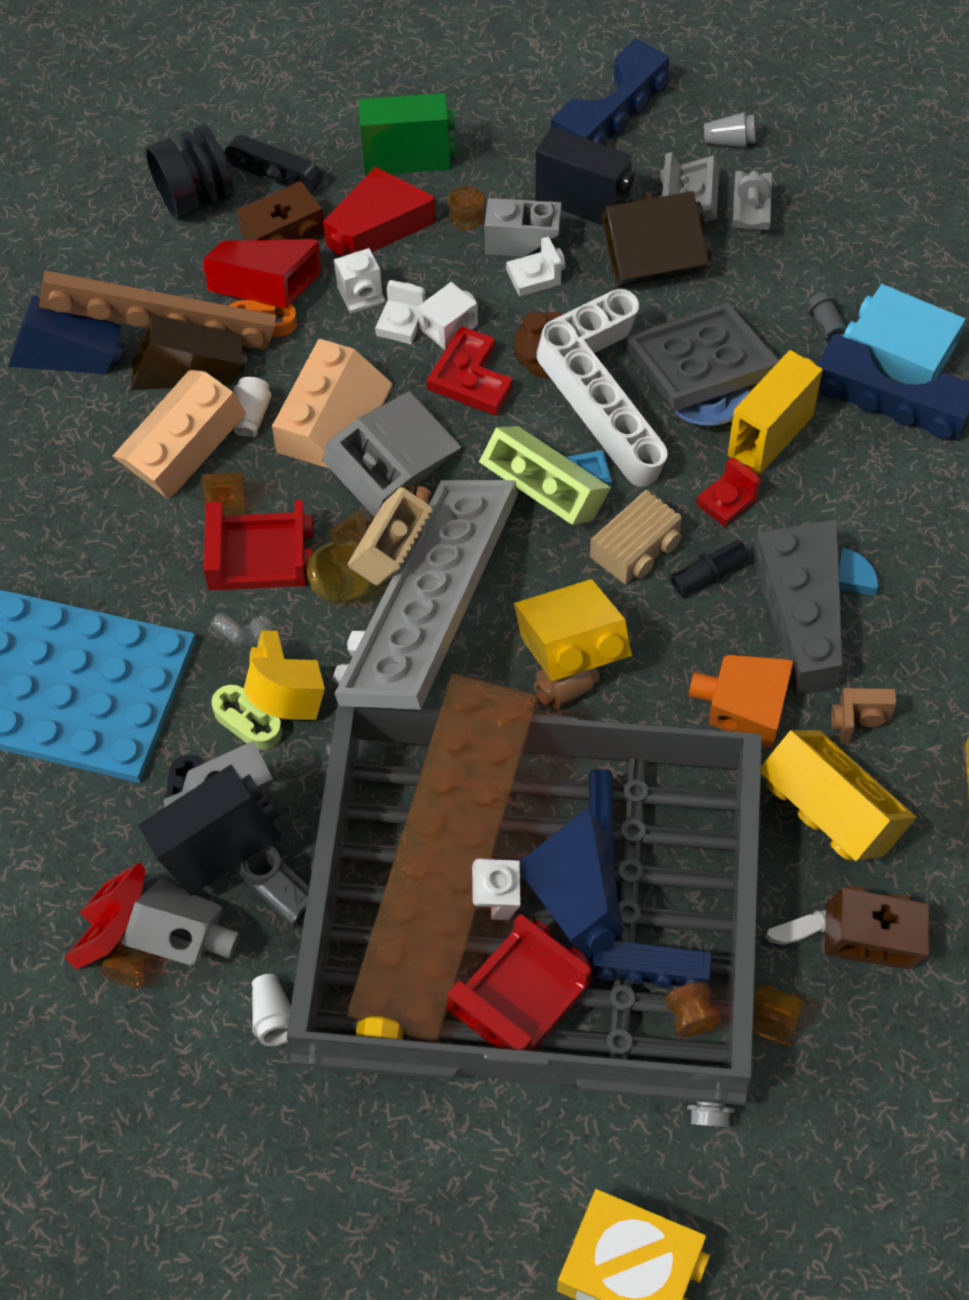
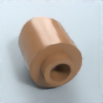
(565, 689)

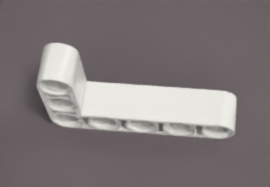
(578, 338)

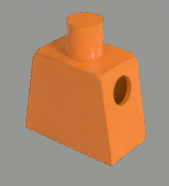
(745, 694)

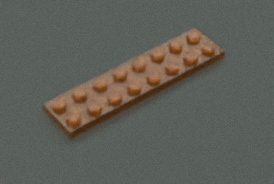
(449, 826)

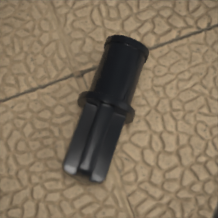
(709, 568)

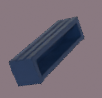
(651, 964)

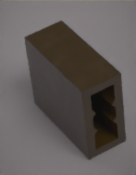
(656, 238)

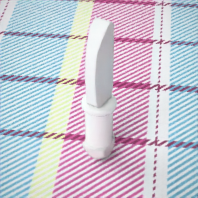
(797, 929)

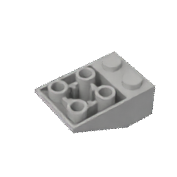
(389, 450)

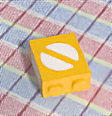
(630, 1255)

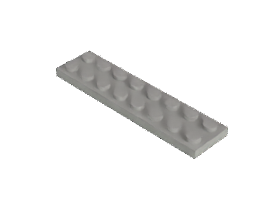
(427, 597)

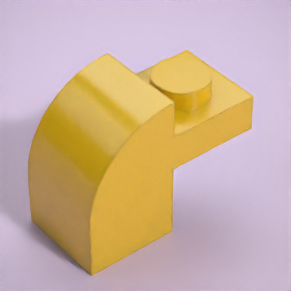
(282, 685)

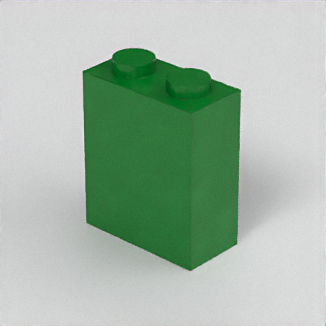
(407, 133)

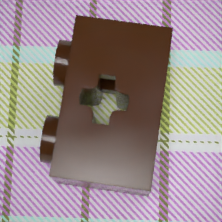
(282, 216)
(877, 928)

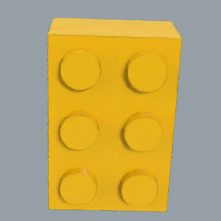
(835, 795)

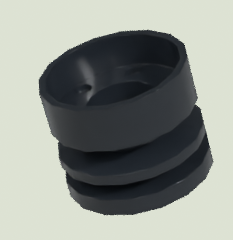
(184, 173)

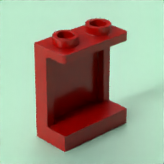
(256, 548)
(522, 988)

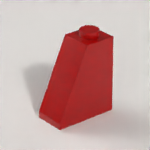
(378, 214)
(263, 269)

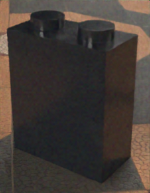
(582, 175)
(211, 829)

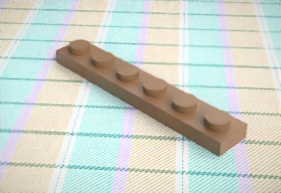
(136, 306)

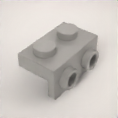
(695, 176)

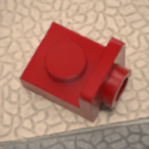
(730, 493)

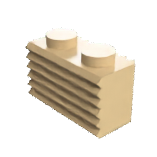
(390, 537)
(636, 538)

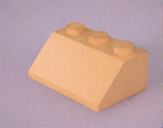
(326, 398)
(181, 432)

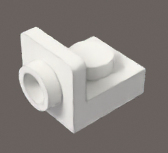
(537, 270)
(400, 315)
(497, 886)

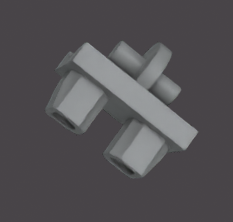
(751, 202)

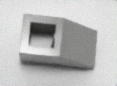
(519, 225)

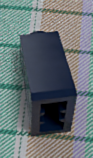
(65, 342)
(577, 883)

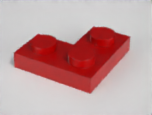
(462, 374)

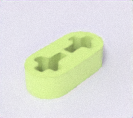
(241, 723)

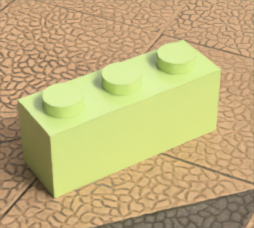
(545, 474)

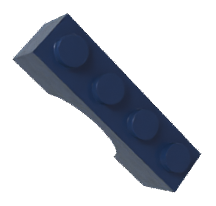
(638, 75)
(933, 406)

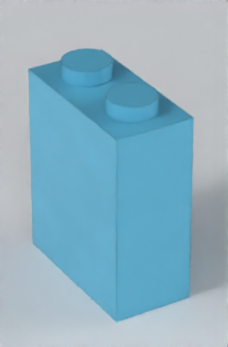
(906, 335)

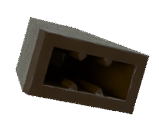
(176, 346)

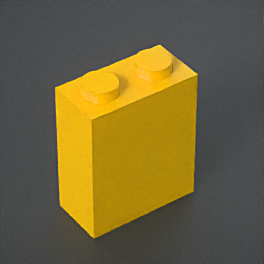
(774, 411)
(573, 629)

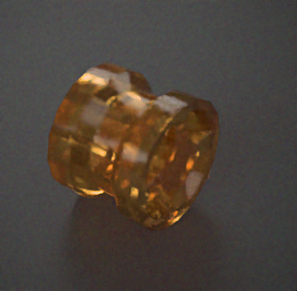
(466, 207)
(126, 965)
(692, 1009)

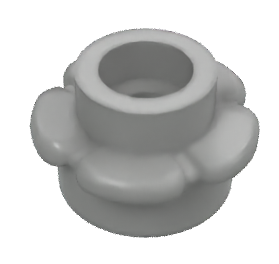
(710, 1114)

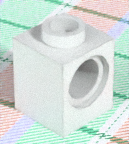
(446, 312)

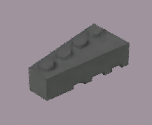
(803, 598)

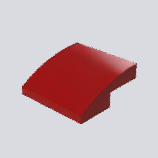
(109, 915)

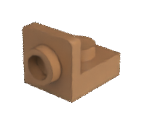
(864, 706)

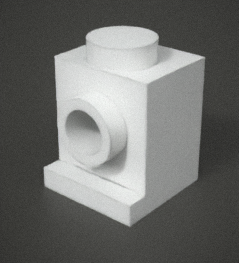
(359, 280)

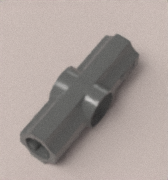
(278, 888)

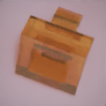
(226, 489)
(775, 1014)

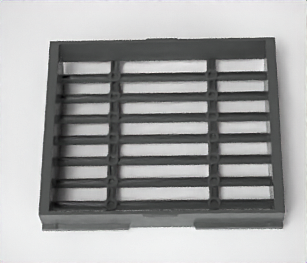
(591, 1074)

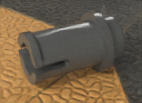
(823, 308)

